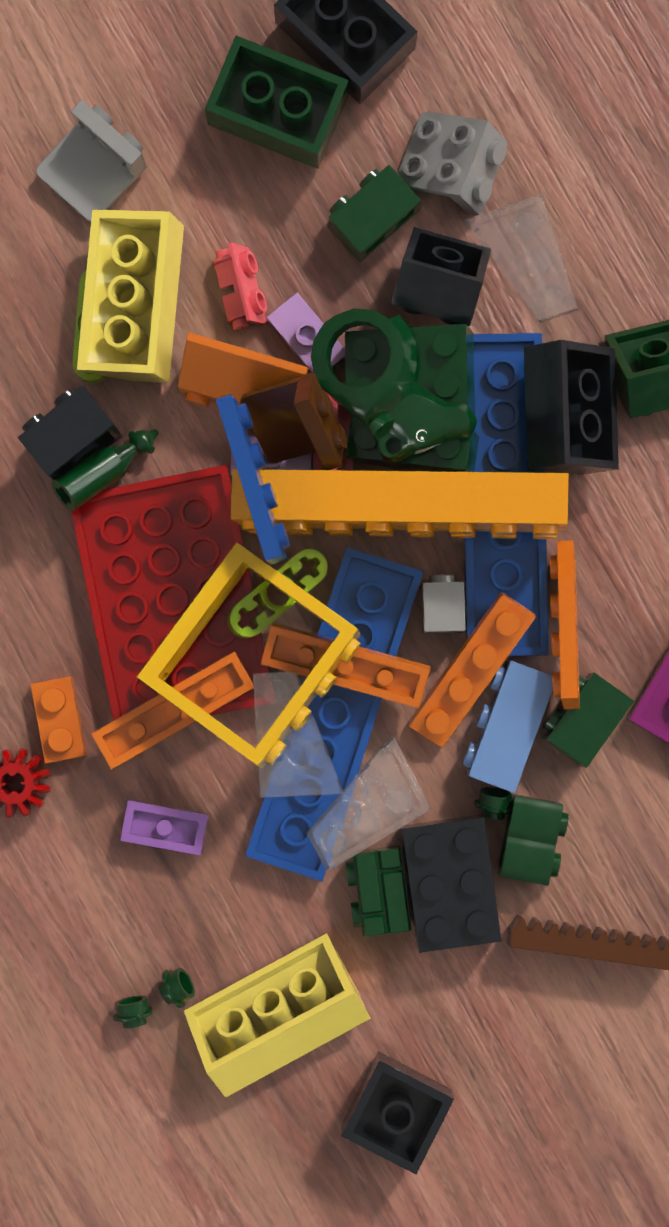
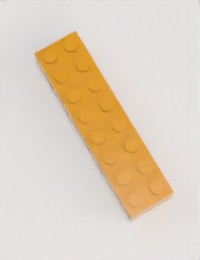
(412, 502)

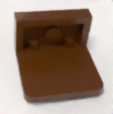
(296, 421)

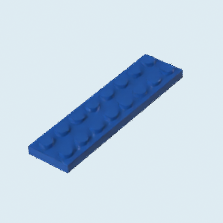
(491, 563)
(378, 601)

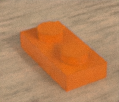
(58, 719)

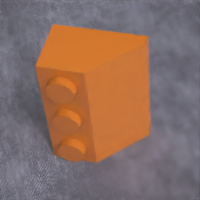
(220, 369)

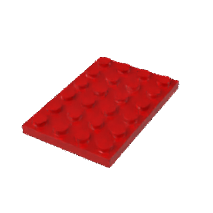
(145, 562)

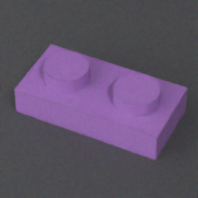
(164, 827)

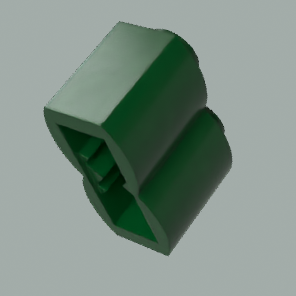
(531, 840)

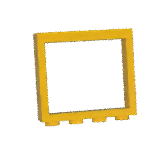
(197, 617)

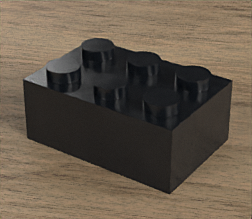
(349, 38)
(571, 408)
(450, 883)

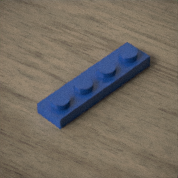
(248, 461)

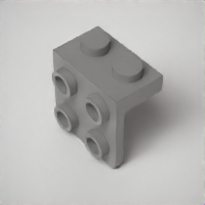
(454, 159)
(92, 162)

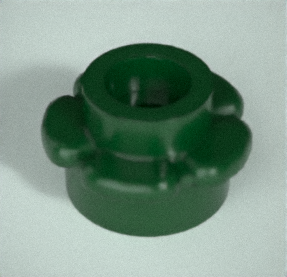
(494, 803)
(176, 987)
(132, 1011)

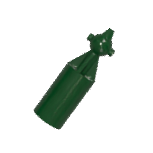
(100, 470)

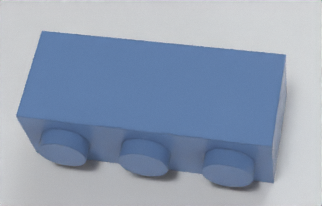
(508, 725)

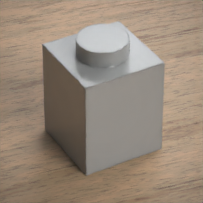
(443, 605)

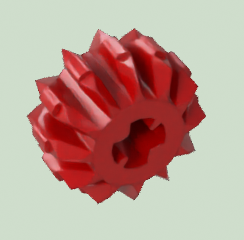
(21, 798)

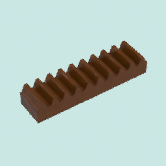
(587, 945)

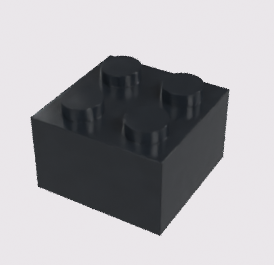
(441, 277)
(68, 432)
(397, 1112)

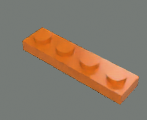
(566, 640)
(471, 669)
(366, 672)
(161, 718)

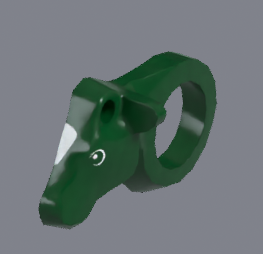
(392, 407)

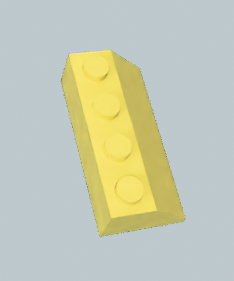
(130, 295)
(275, 1015)

